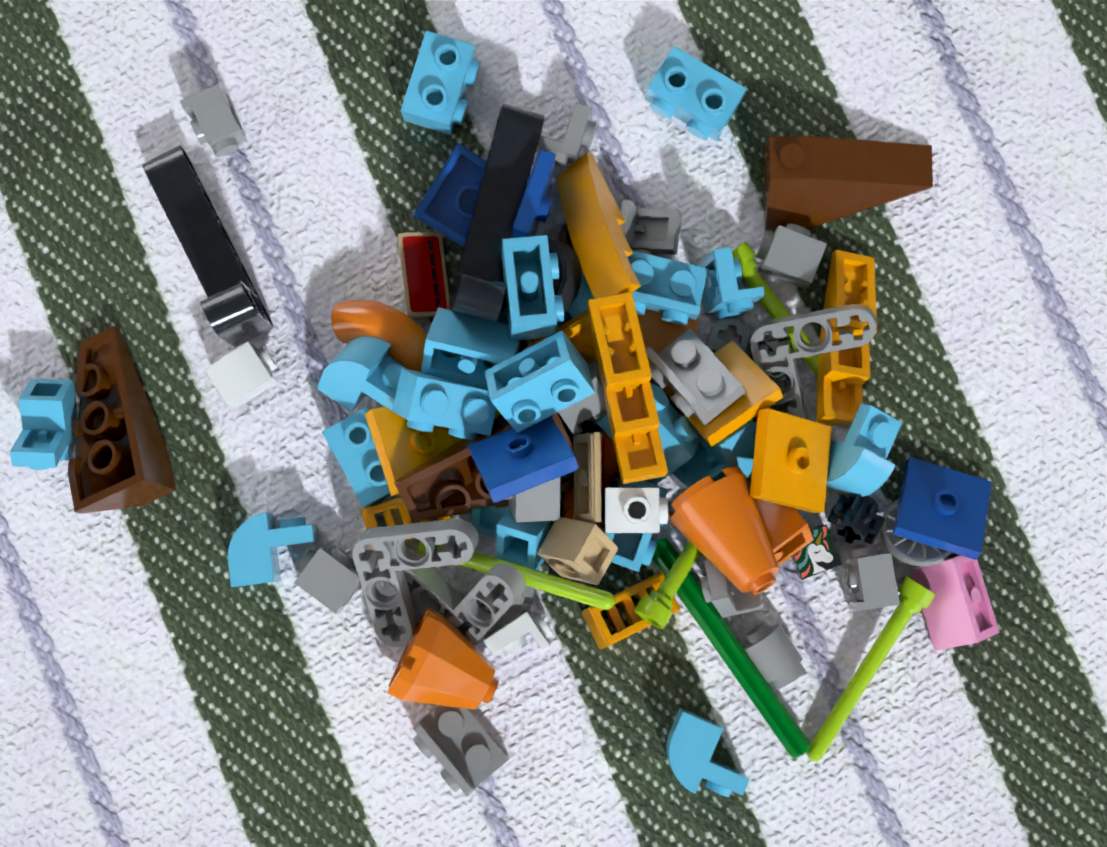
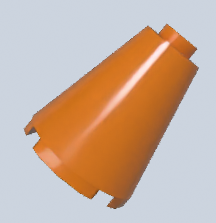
(727, 529)

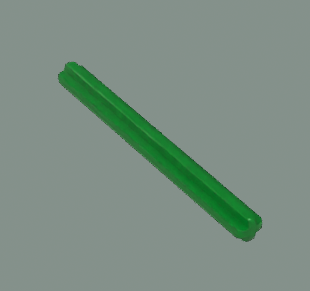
(734, 656)

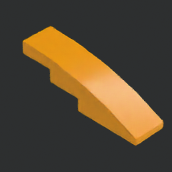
(595, 229)
(845, 371)
(627, 387)

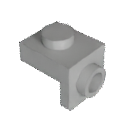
(578, 134)
(651, 228)
(725, 595)

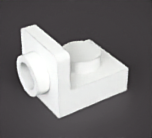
(510, 635)

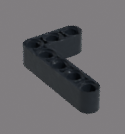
(503, 184)
(232, 299)

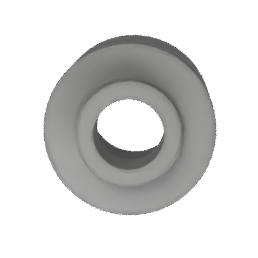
(774, 655)

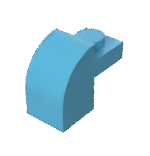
(360, 371)
(46, 419)
(732, 451)
(861, 461)
(514, 540)
(255, 543)
(690, 753)

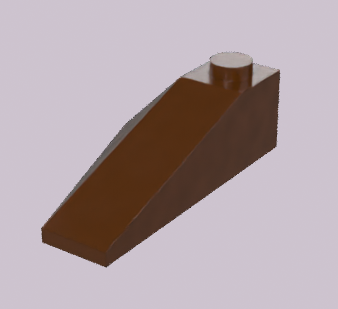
(833, 178)
(118, 441)
(452, 483)

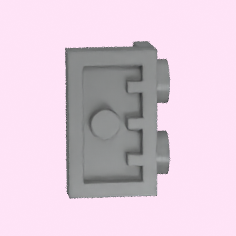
(696, 376)
(460, 746)

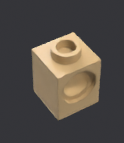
(578, 550)

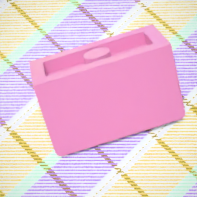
(961, 608)

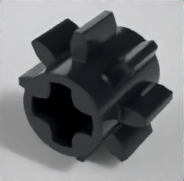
(856, 520)

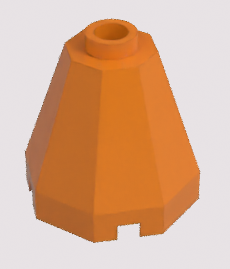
(442, 667)

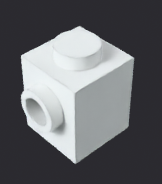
(243, 374)
(634, 510)

